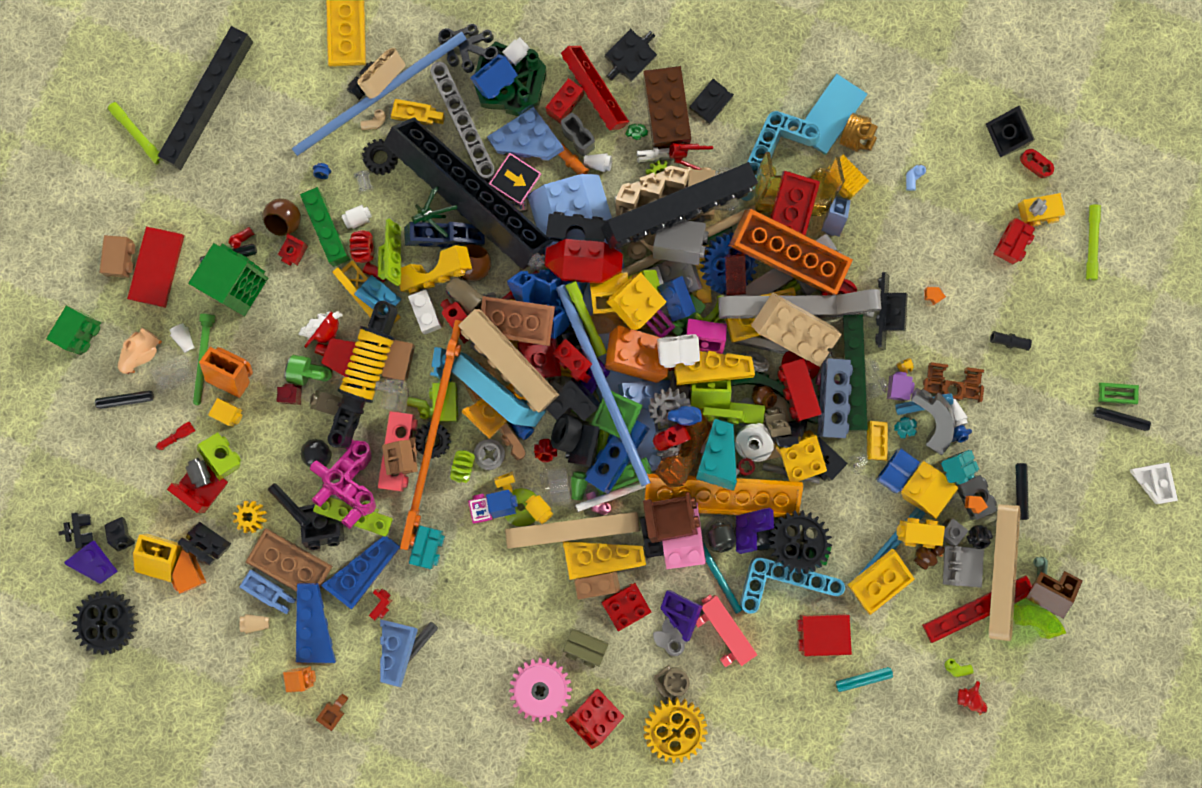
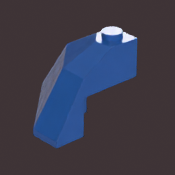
(541, 289)

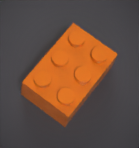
(634, 354)

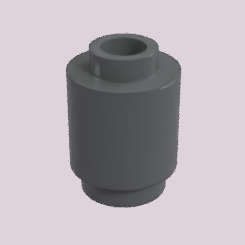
(198, 473)

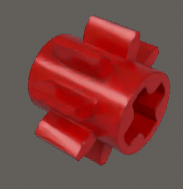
(544, 450)

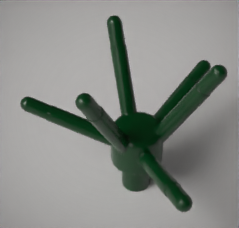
(426, 214)

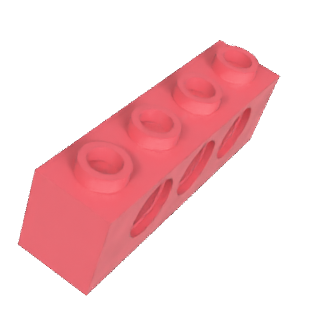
(395, 422)

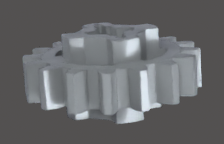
(667, 402)

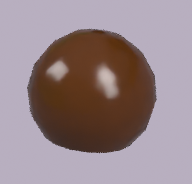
(281, 217)
(480, 263)

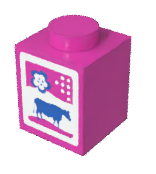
(479, 509)

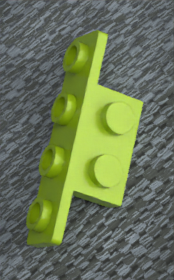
(390, 254)
(736, 414)
(372, 522)

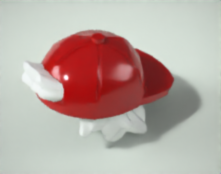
(322, 328)

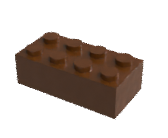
(666, 107)

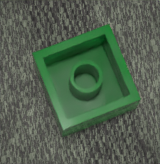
(74, 331)

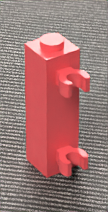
(728, 631)

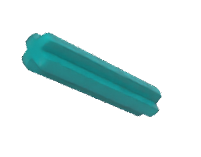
(864, 679)

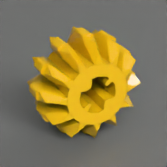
(249, 525)

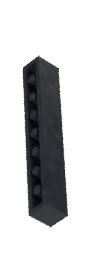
(205, 98)

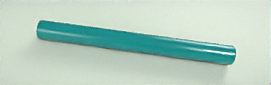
(721, 581)

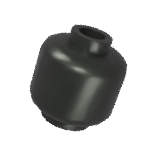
(722, 537)

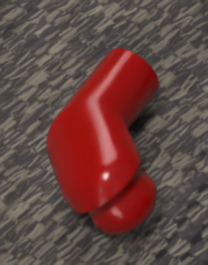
(236, 239)

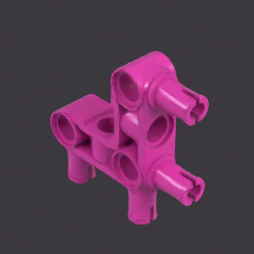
(347, 490)

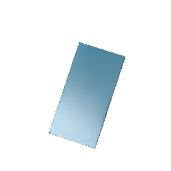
(834, 110)

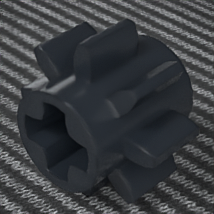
(979, 537)

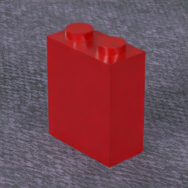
(824, 634)

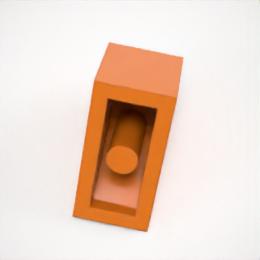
(187, 573)

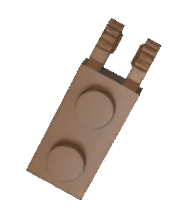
(510, 439)

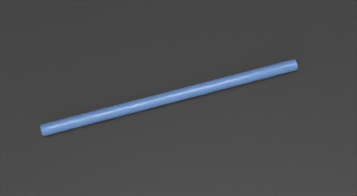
(366, 102)
(603, 386)

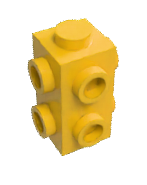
(916, 532)

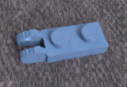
(265, 591)

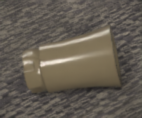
(464, 294)

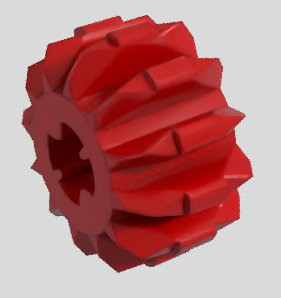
(362, 246)

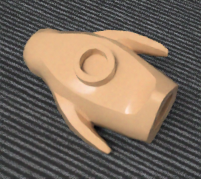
(137, 350)

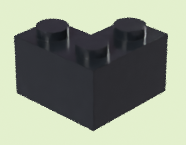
(577, 397)

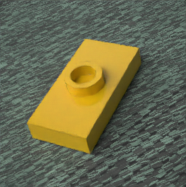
(877, 440)

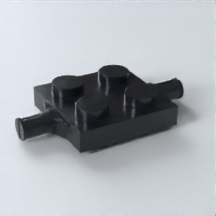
(630, 55)

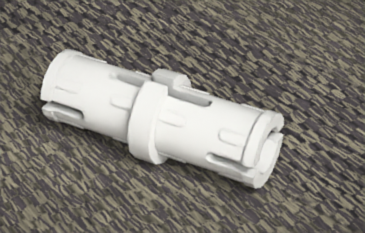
(653, 155)

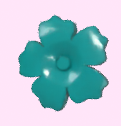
(906, 427)

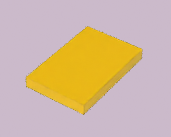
(881, 581)

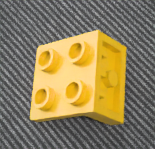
(803, 459)

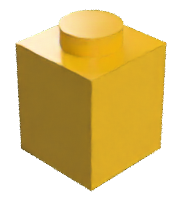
(225, 412)

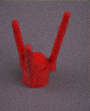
(680, 151)

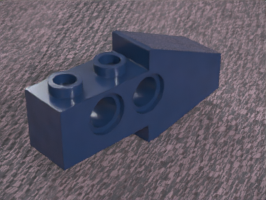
(426, 235)

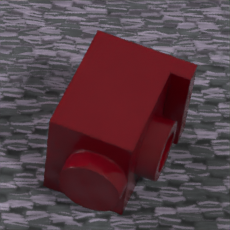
(289, 394)

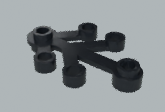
(468, 45)

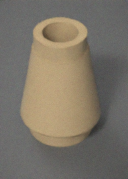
(253, 623)

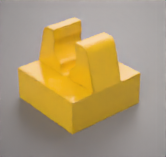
(505, 481)

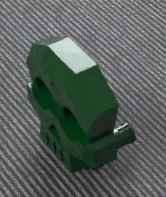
(518, 97)

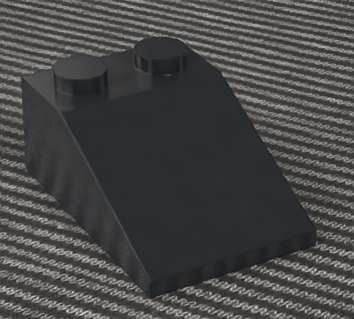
(584, 450)

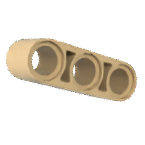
(381, 73)

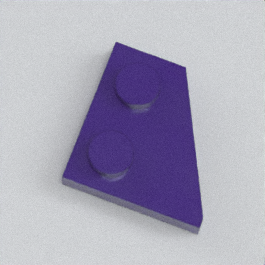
(92, 563)
(681, 612)

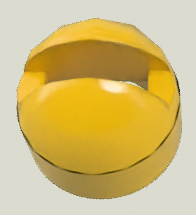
(908, 364)

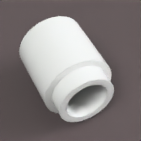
(516, 51)
(356, 217)

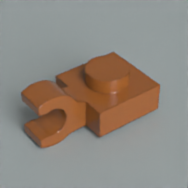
(331, 713)

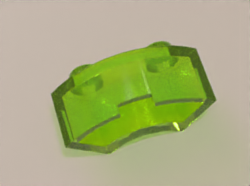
(1040, 619)

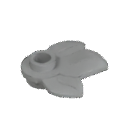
(668, 636)

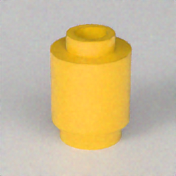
(538, 509)

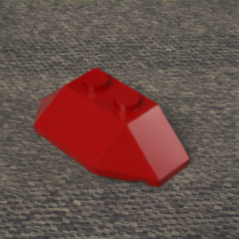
(583, 261)

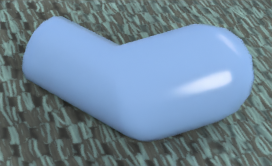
(912, 175)

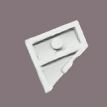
(1156, 482)

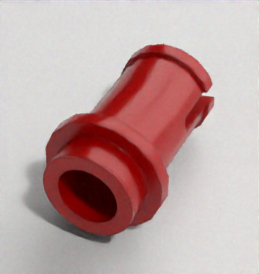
(371, 269)

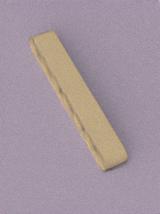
(572, 530)
(1004, 572)

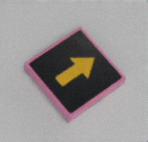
(515, 179)

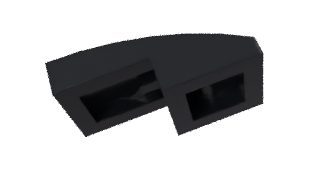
(651, 549)

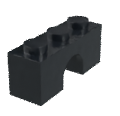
(560, 225)

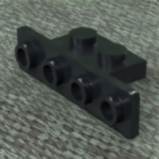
(892, 312)

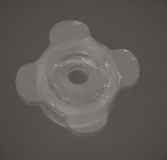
(536, 262)

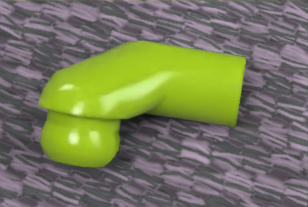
(421, 405)
(957, 670)

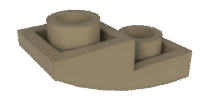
(776, 422)

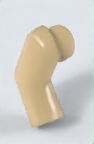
(376, 122)

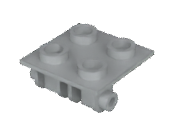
(963, 566)

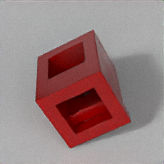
(299, 248)

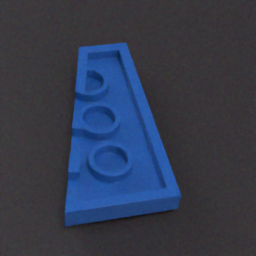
(358, 576)
(312, 632)

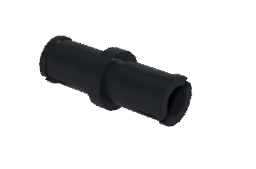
(1010, 340)

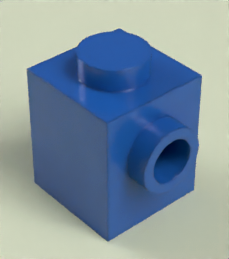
(501, 503)

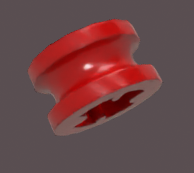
(750, 463)

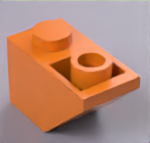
(299, 679)

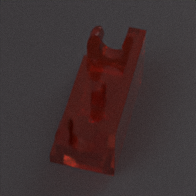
(735, 274)

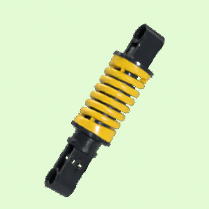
(360, 386)

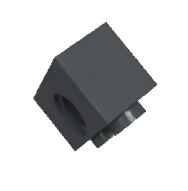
(980, 485)

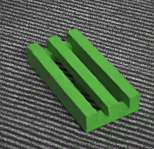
(1102, 393)

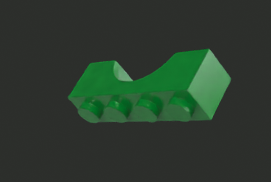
(324, 227)

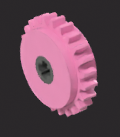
(554, 693)

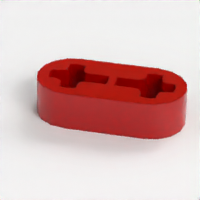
(1039, 159)

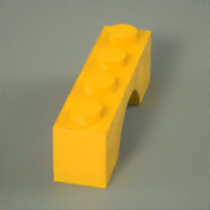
(452, 262)

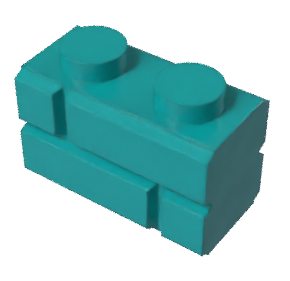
(960, 467)
(426, 547)

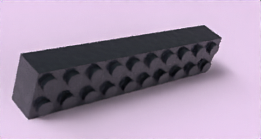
(467, 190)

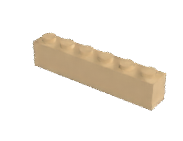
(508, 360)

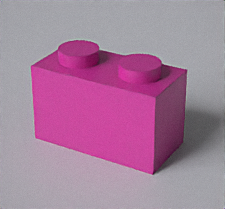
(710, 335)

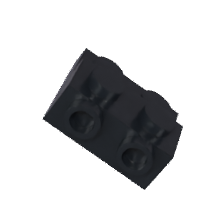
(320, 530)

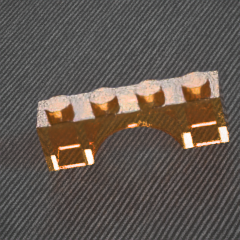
(675, 469)

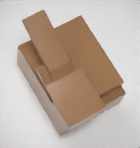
(400, 457)

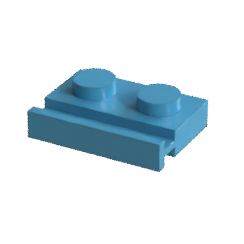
(375, 291)
(438, 362)

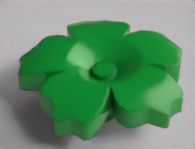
(636, 131)

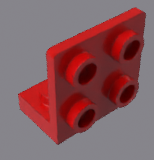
(198, 498)
(595, 719)

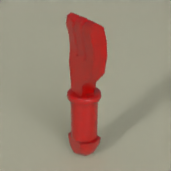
(182, 432)

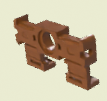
(969, 390)

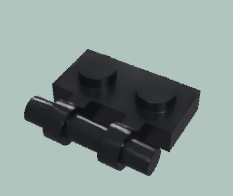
(207, 540)

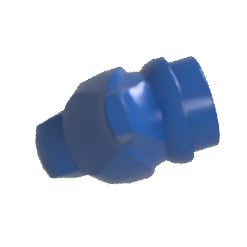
(685, 415)

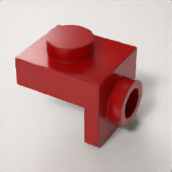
(381, 609)

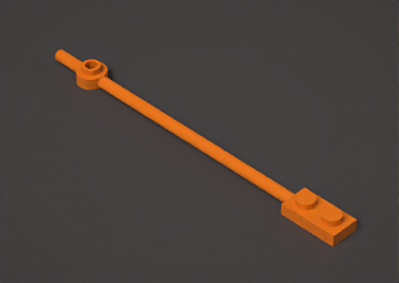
(413, 518)

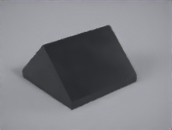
(1010, 132)

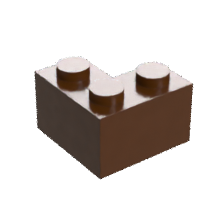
(1055, 594)

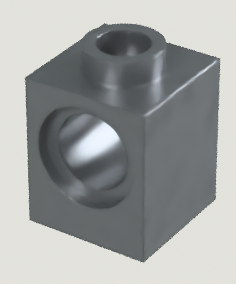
(953, 532)

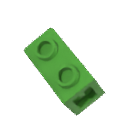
(681, 324)

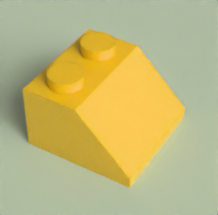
(929, 490)

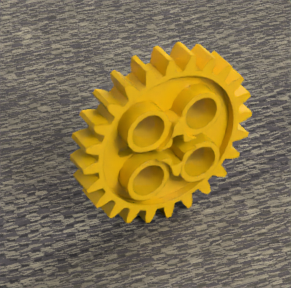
(663, 717)

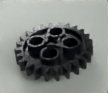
(782, 539)
(87, 621)

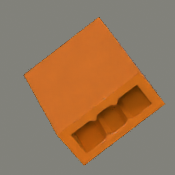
(226, 370)

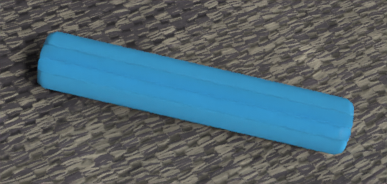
(909, 407)

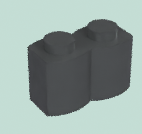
(576, 133)

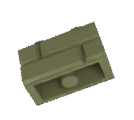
(585, 647)

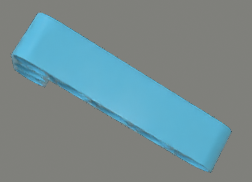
(778, 131)
(494, 393)
(767, 572)

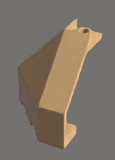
(650, 189)

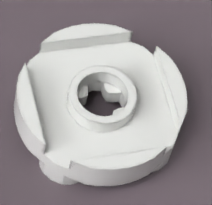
(754, 432)

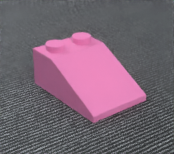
(685, 550)

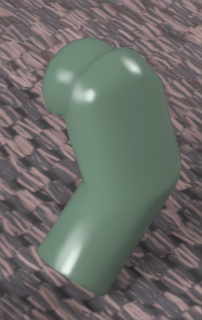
(1041, 564)

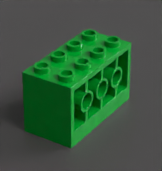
(229, 278)

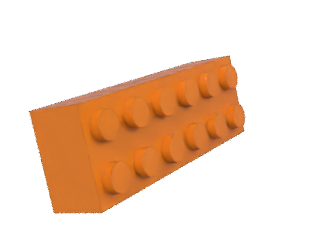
(790, 252)

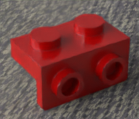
(574, 360)

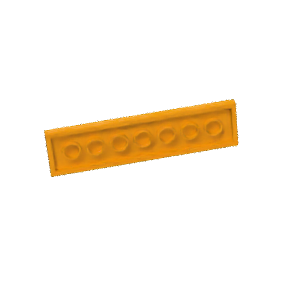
(747, 496)

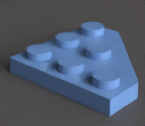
(526, 137)

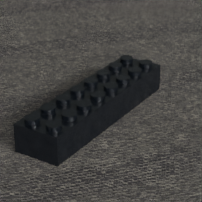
(679, 205)

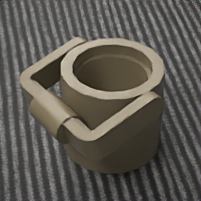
(675, 682)

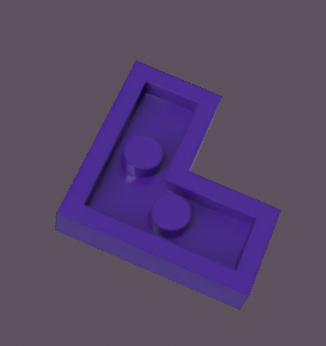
(747, 527)

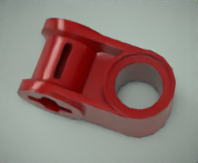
(671, 437)

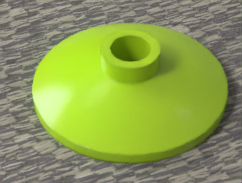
(521, 518)

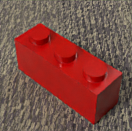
(799, 390)

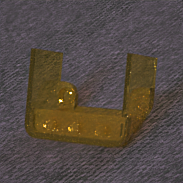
(768, 183)

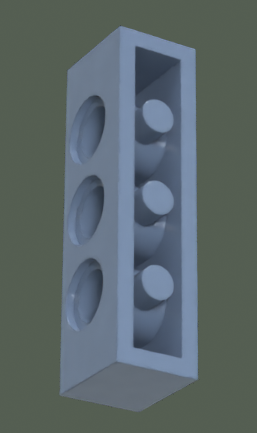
(828, 388)

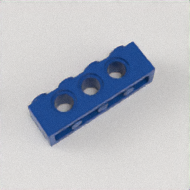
(616, 465)

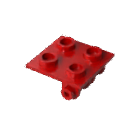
(626, 607)

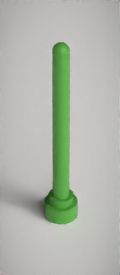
(206, 322)

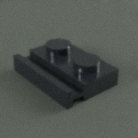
(711, 101)

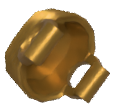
(858, 128)

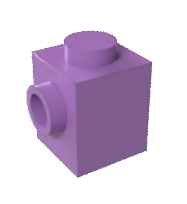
(900, 386)

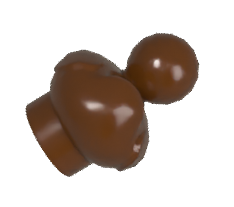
(764, 396)
(927, 558)

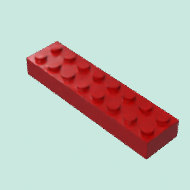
(594, 87)

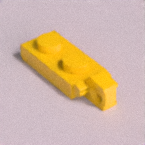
(424, 113)

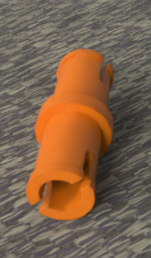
(572, 161)

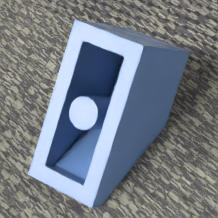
(836, 216)

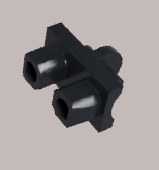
(80, 539)

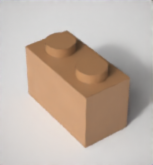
(117, 256)
(398, 361)
(597, 585)

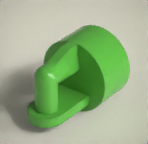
(300, 369)

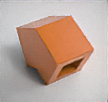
(933, 294)
(975, 503)

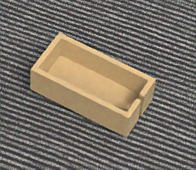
(795, 329)

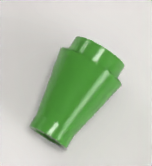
(578, 485)

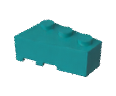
(718, 460)

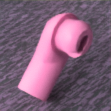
(602, 509)

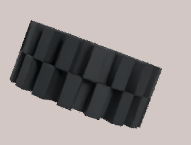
(369, 154)
(440, 447)

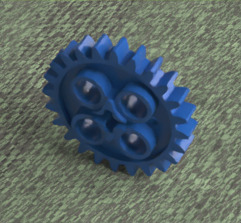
(717, 275)

